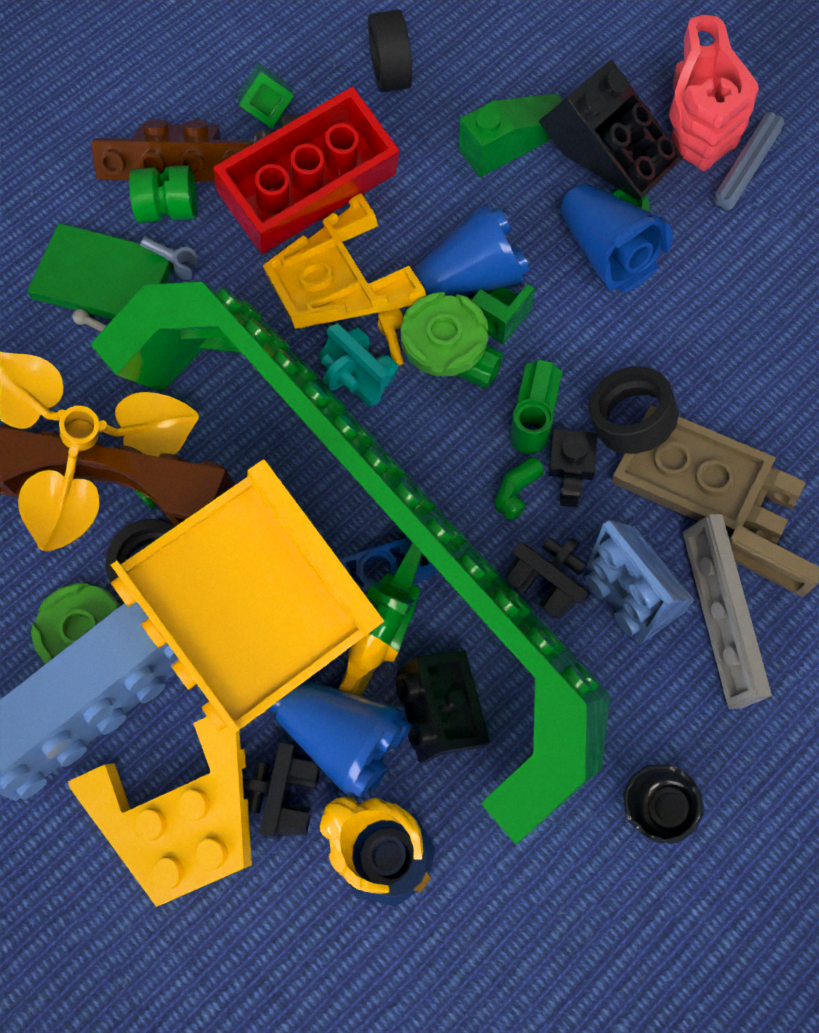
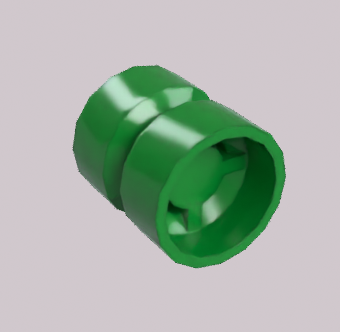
(163, 193)

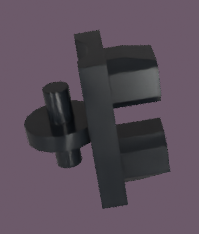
(530, 564)
(279, 815)

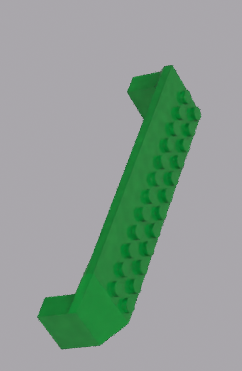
(174, 322)

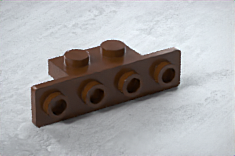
(164, 145)

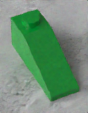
(504, 131)

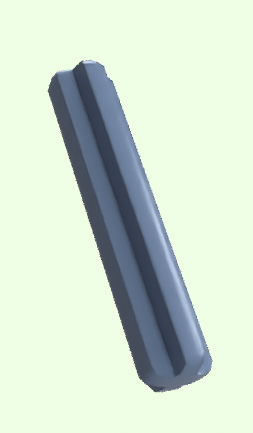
(748, 161)

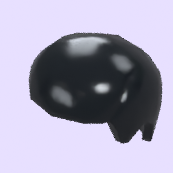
(663, 803)

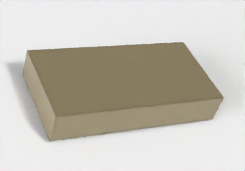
(773, 562)

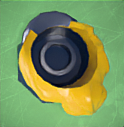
(378, 848)

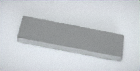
(726, 613)

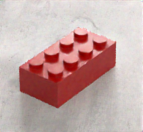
(306, 170)

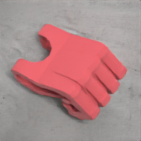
(710, 95)

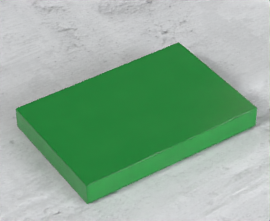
(94, 271)

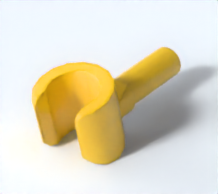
(387, 324)

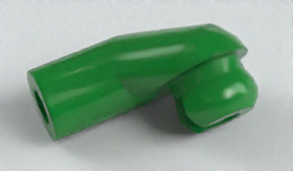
(512, 485)

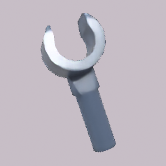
(176, 257)

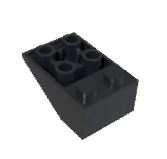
(612, 133)

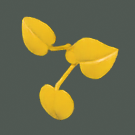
(55, 505)

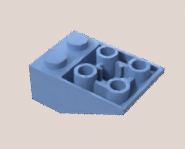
(634, 581)

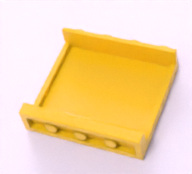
(246, 598)

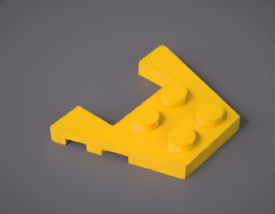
(322, 282)
(184, 834)

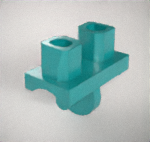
(353, 366)

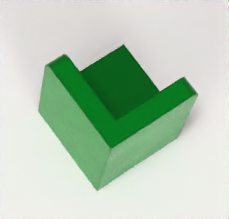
(265, 95)
(504, 310)

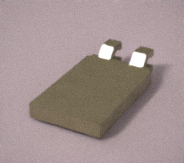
(711, 474)

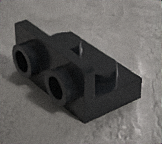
(441, 705)

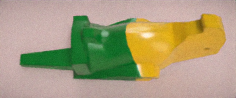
(395, 602)

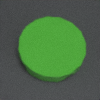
(444, 334)
(51, 631)

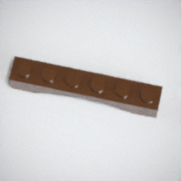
(167, 480)

